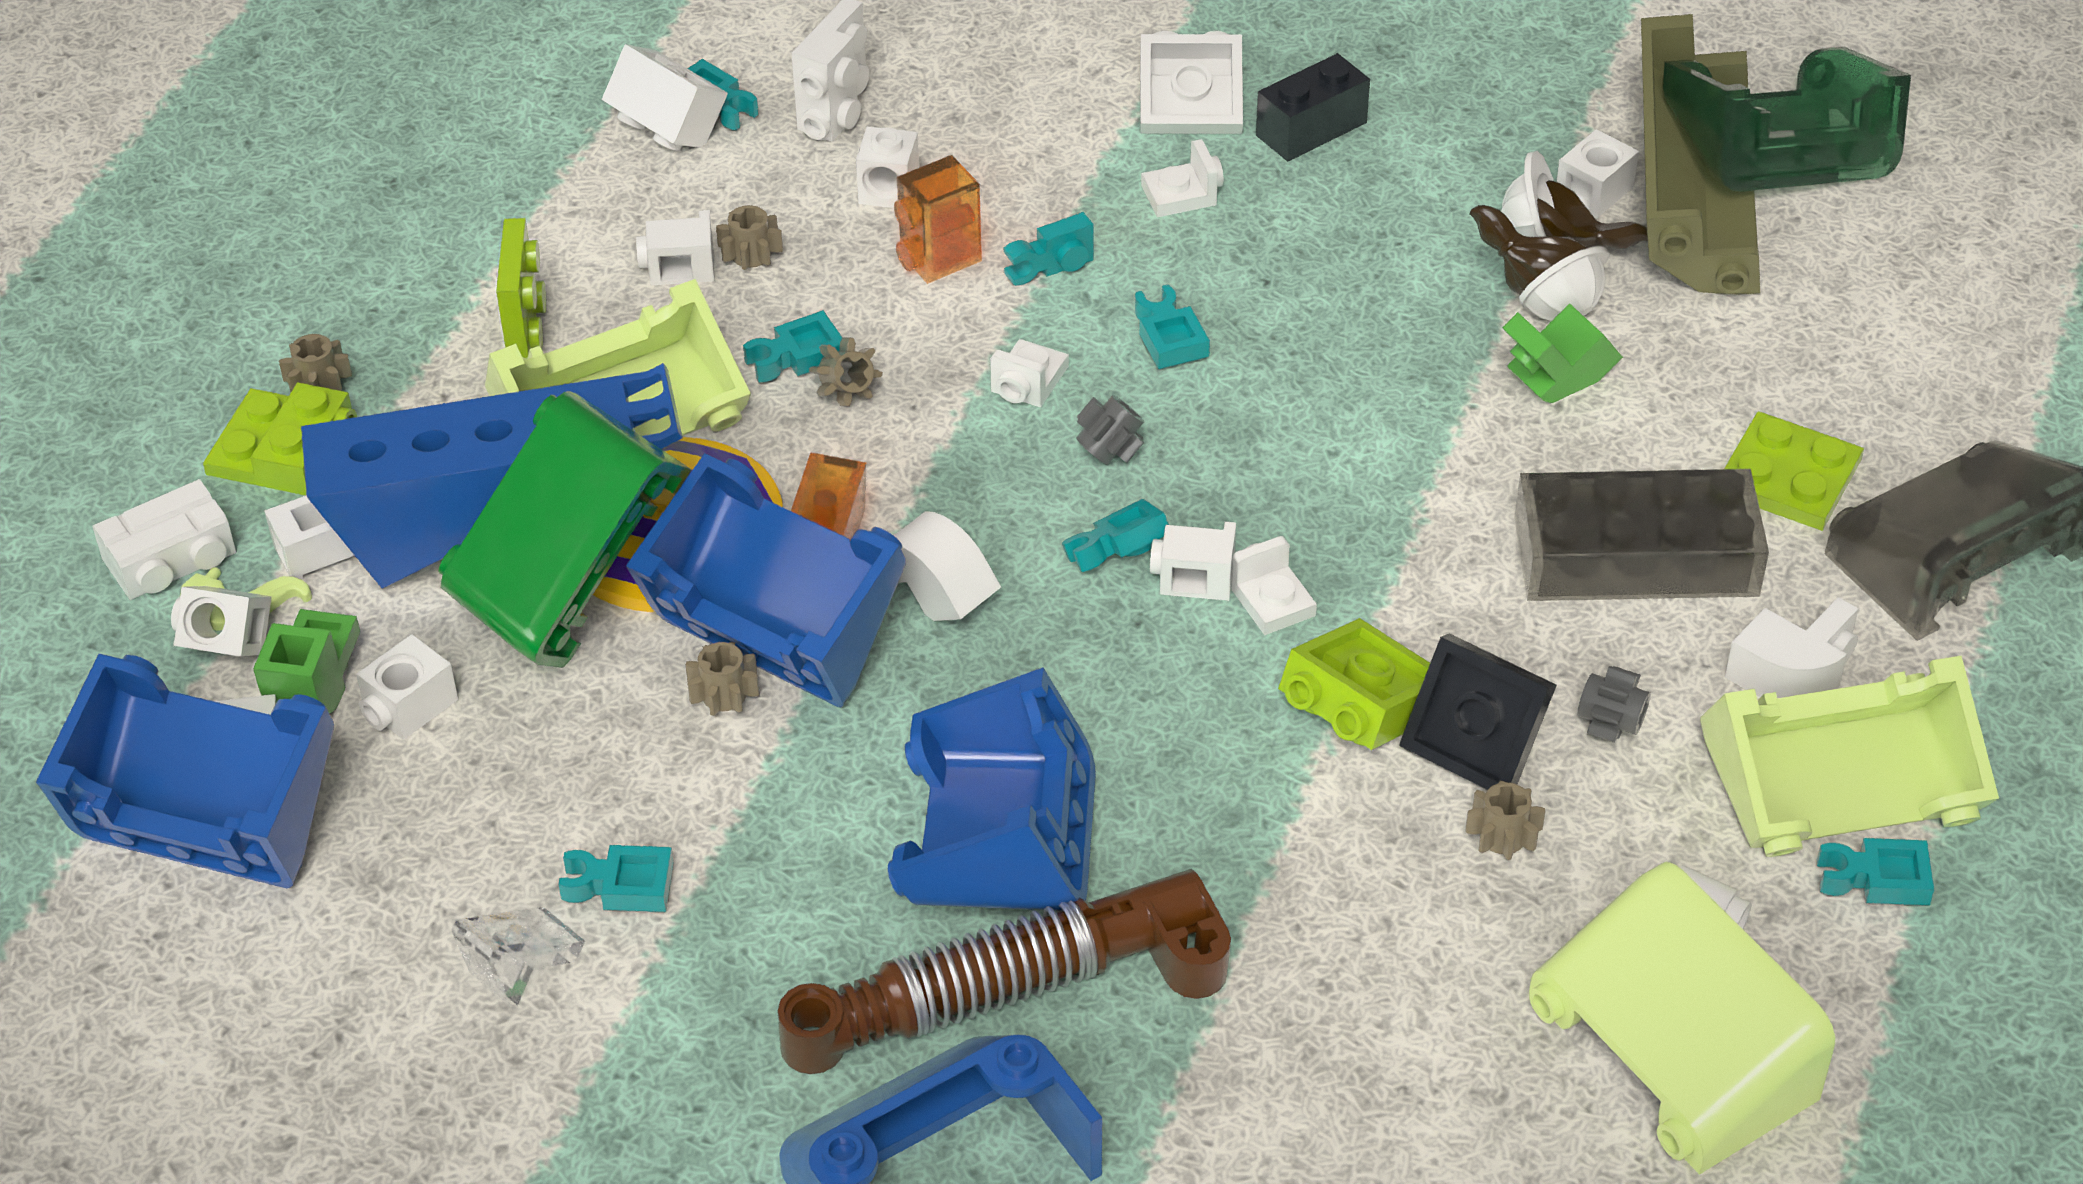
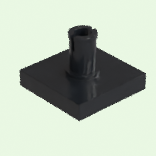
(1477, 713)

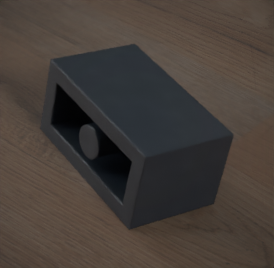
(1312, 107)

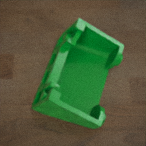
(557, 526)

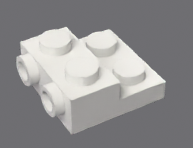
(831, 73)
(1191, 83)

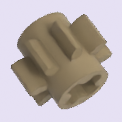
(749, 237)
(315, 362)
(860, 372)
(722, 677)
(1505, 819)

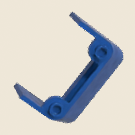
(932, 1096)

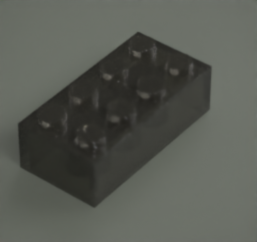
(1640, 535)

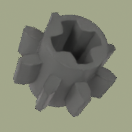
(1110, 429)
(1613, 703)

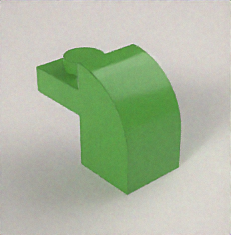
(1560, 357)
(307, 657)

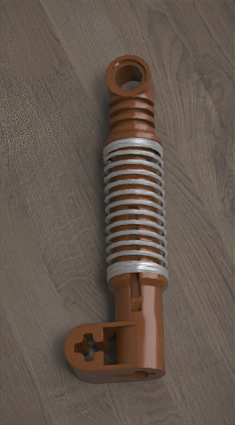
(1009, 962)

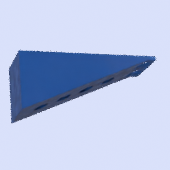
(419, 477)

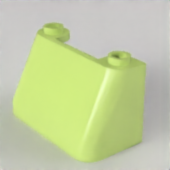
(680, 335)
(1851, 757)
(1691, 1014)

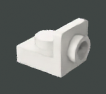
(1186, 185)
(1027, 372)
(1269, 586)

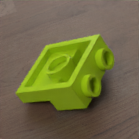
(265, 436)
(1356, 682)

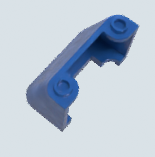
(768, 580)
(189, 773)
(1003, 801)

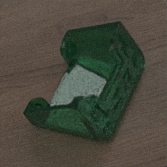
(1833, 128)

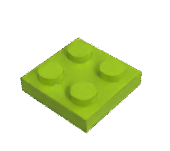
(517, 290)
(1796, 468)

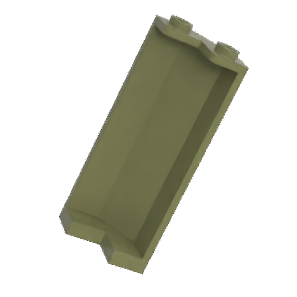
(1693, 222)

